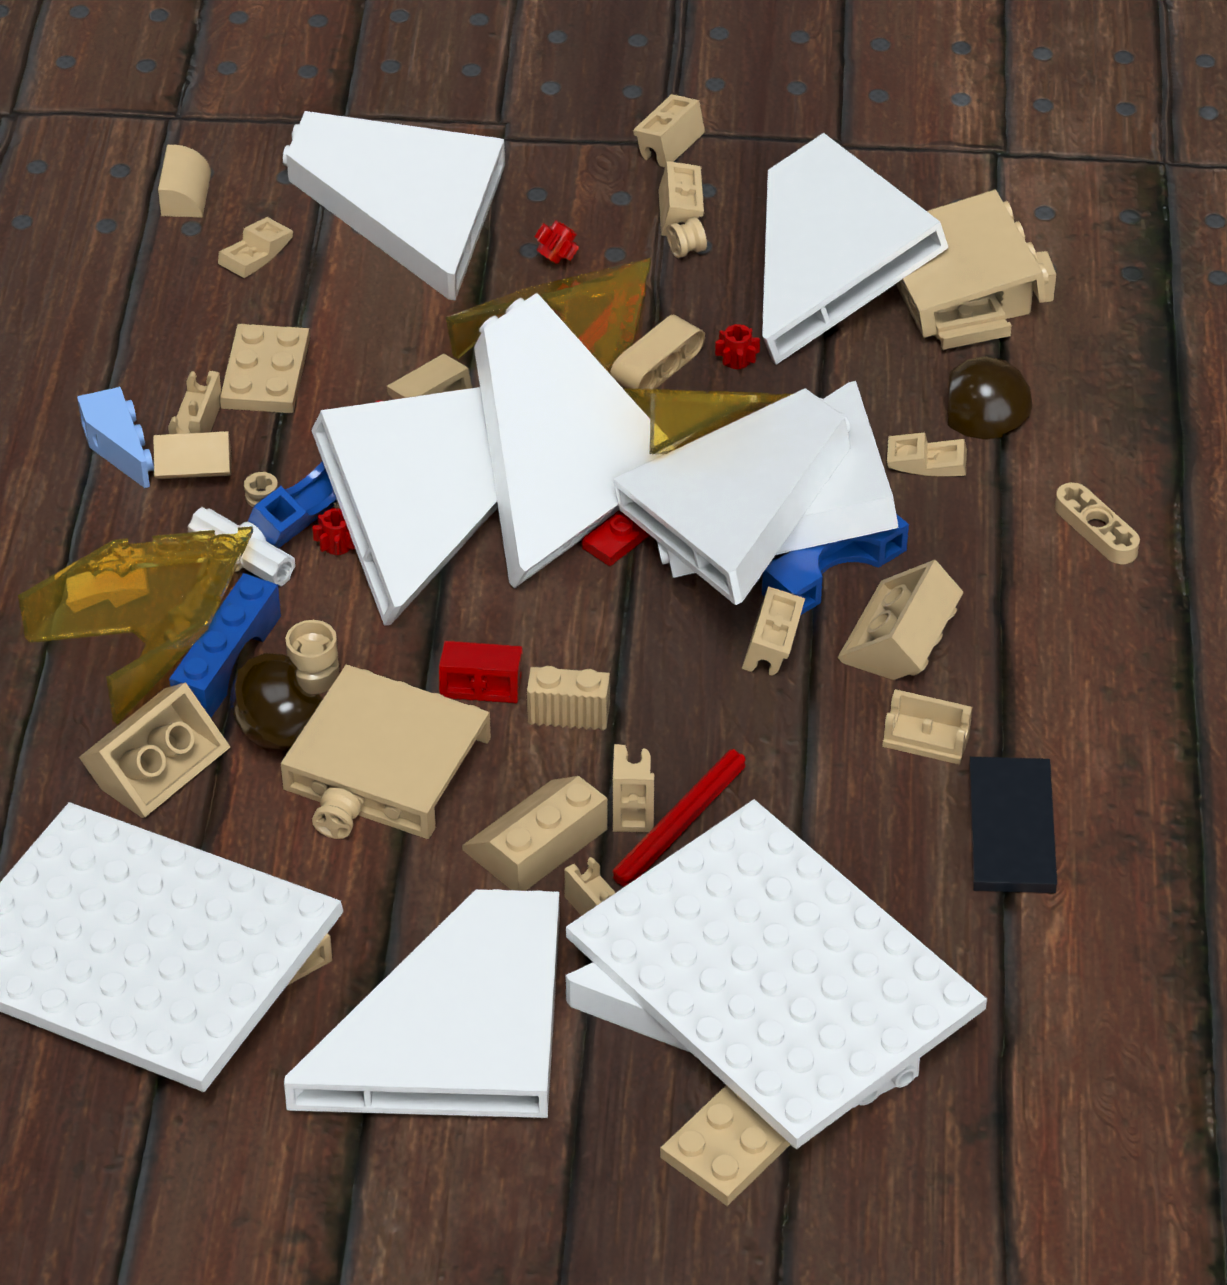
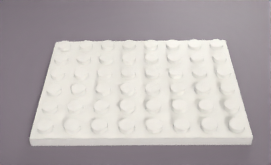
(149, 944)
(776, 972)

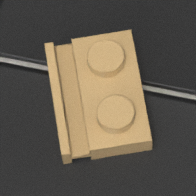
(971, 322)

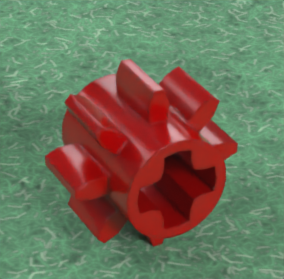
(556, 241)
(737, 346)
(333, 533)

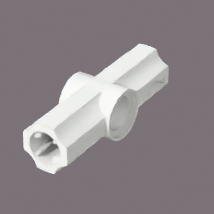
(259, 556)

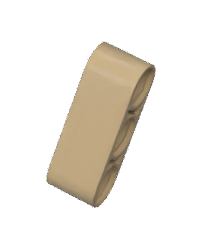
(658, 354)

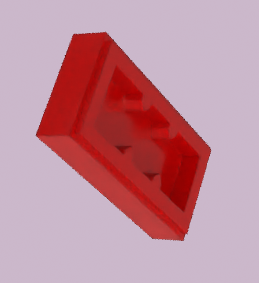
(614, 538)

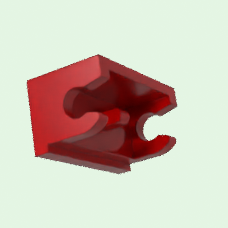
(480, 671)

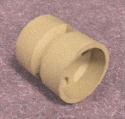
(315, 654)

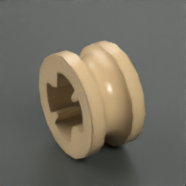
(258, 481)

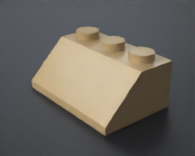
(903, 622)
(155, 750)
(540, 832)

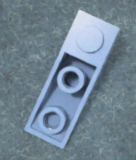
(111, 433)

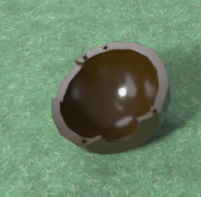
(987, 398)
(270, 701)

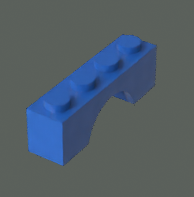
(293, 509)
(802, 569)
(245, 614)

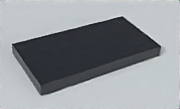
(1012, 825)

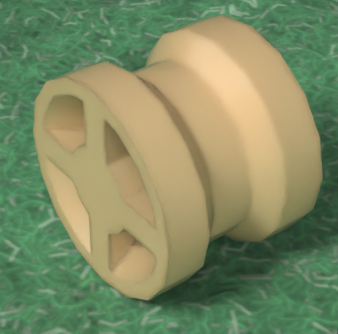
(686, 237)
(336, 813)

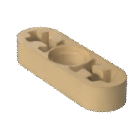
(1100, 537)

